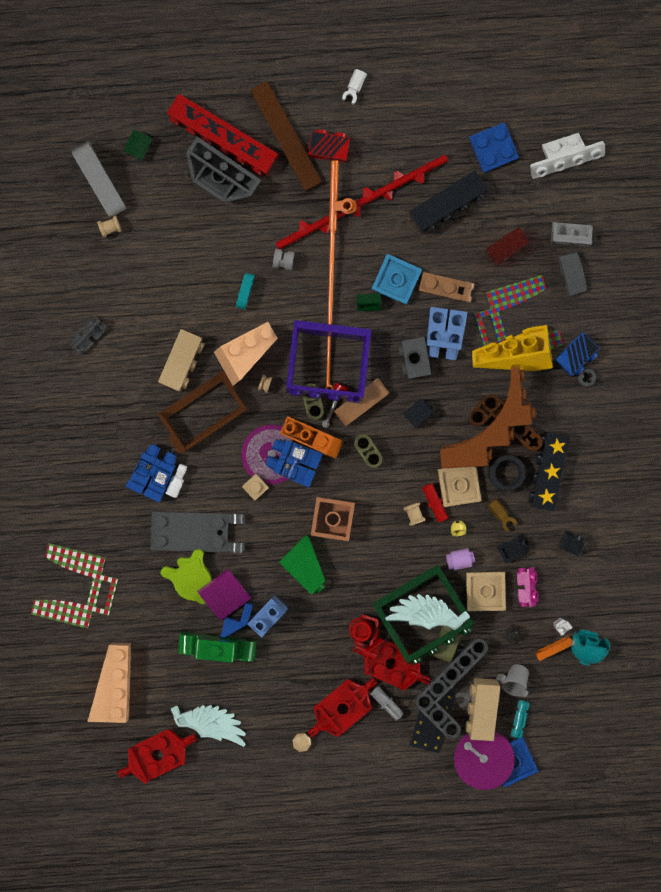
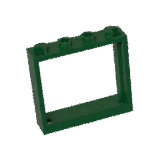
(405, 590)

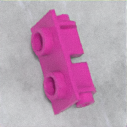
(529, 594)

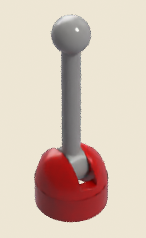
(339, 387)

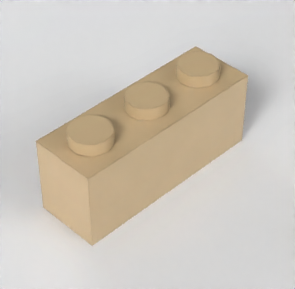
(181, 360)
(483, 709)

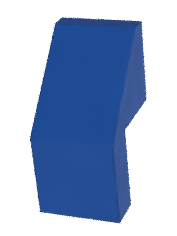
(233, 624)

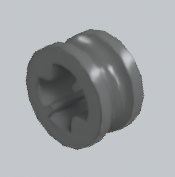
(592, 379)

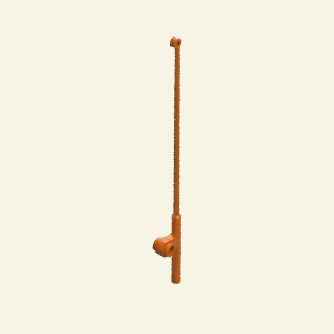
(334, 207)

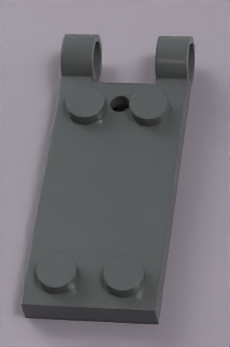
(194, 531)

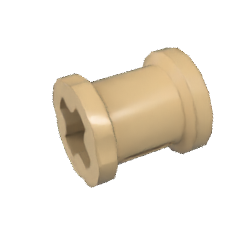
(109, 226)
(414, 514)

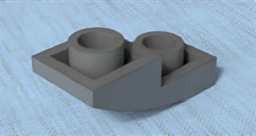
(573, 273)

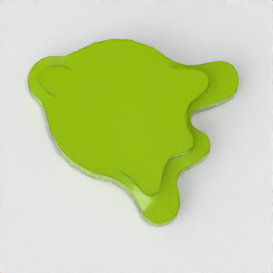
(189, 576)

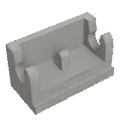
(571, 234)

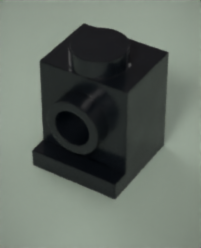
(571, 543)

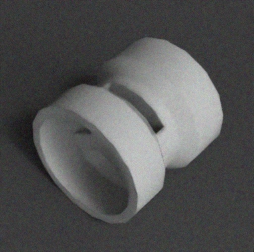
(287, 262)

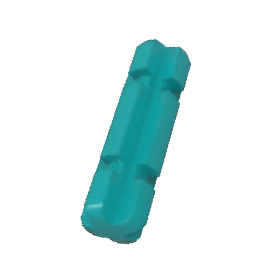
(520, 719)

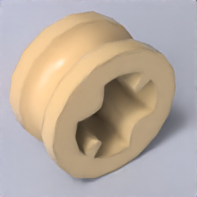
(265, 383)

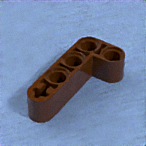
(487, 413)

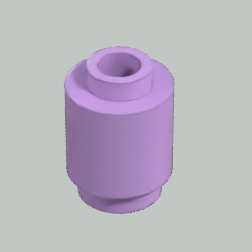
(460, 559)

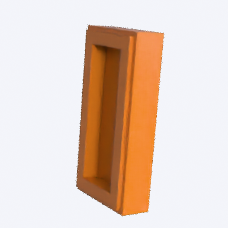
(553, 648)

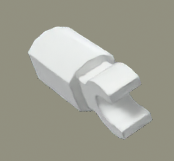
(355, 85)
(176, 481)
(562, 626)

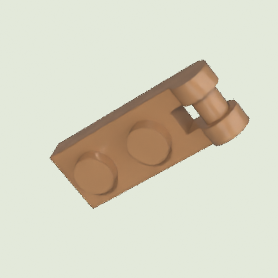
(445, 287)

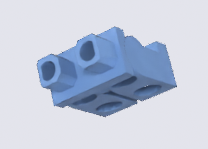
(443, 337)
(267, 616)

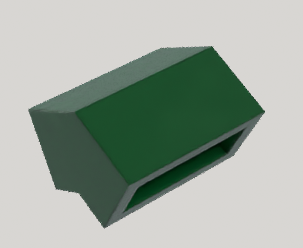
(137, 144)
(368, 302)

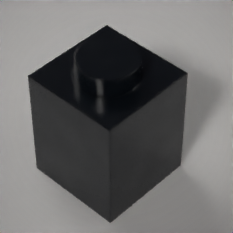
(418, 412)

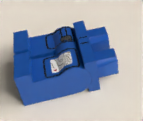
(290, 457)
(154, 467)

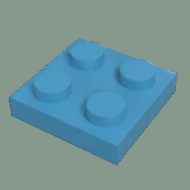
(396, 279)

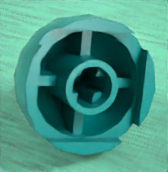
(589, 648)

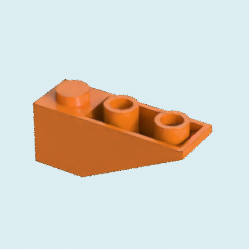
(311, 437)

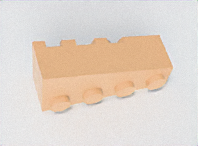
(113, 688)

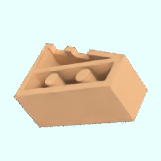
(243, 352)

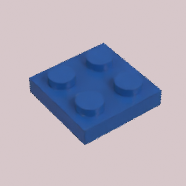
(493, 147)

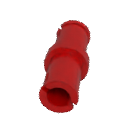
(435, 502)

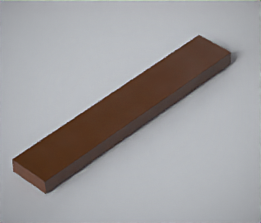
(286, 136)

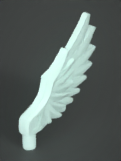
(426, 613)
(210, 723)

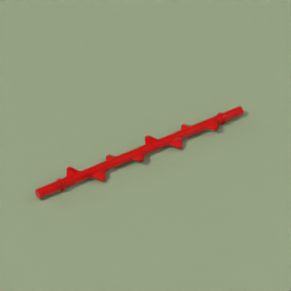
(368, 196)

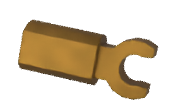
(500, 513)

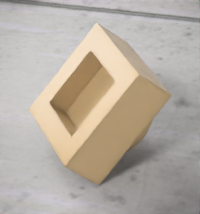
(255, 486)

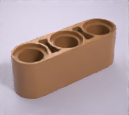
(373, 393)

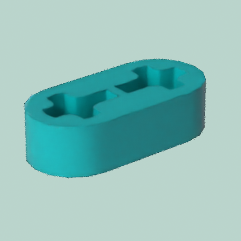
(245, 291)

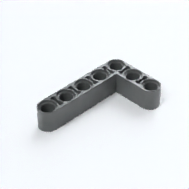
(434, 697)

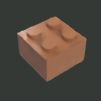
(332, 518)

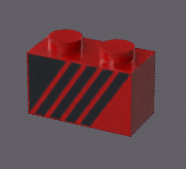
(329, 146)

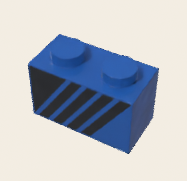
(577, 354)

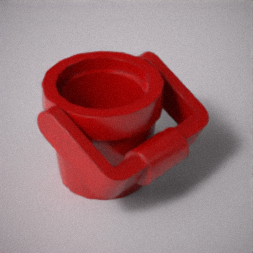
(362, 630)

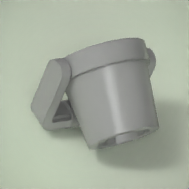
(515, 681)

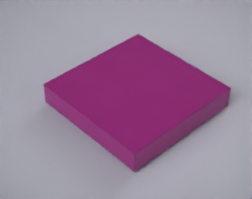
(224, 594)

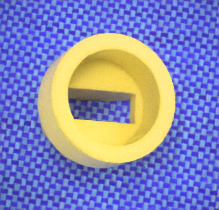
(458, 529)

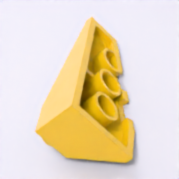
(528, 349)

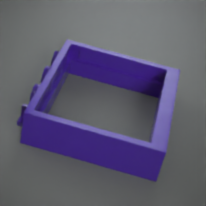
(332, 331)

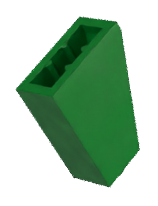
(304, 565)

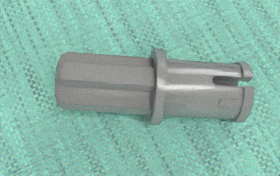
(386, 703)

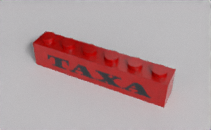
(221, 134)

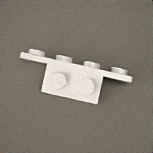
(565, 154)

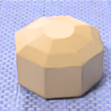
(301, 742)

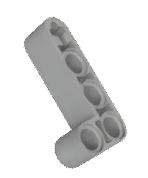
(98, 179)

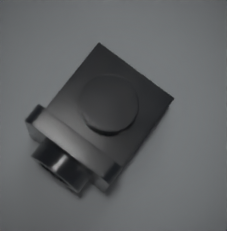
(514, 548)

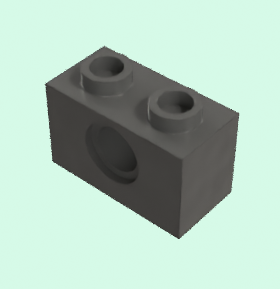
(416, 346)

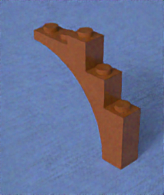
(475, 450)

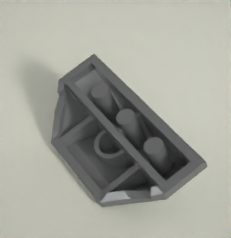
(219, 173)

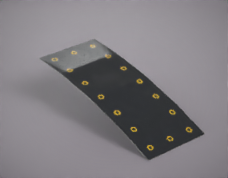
(425, 733)

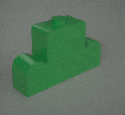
(216, 647)

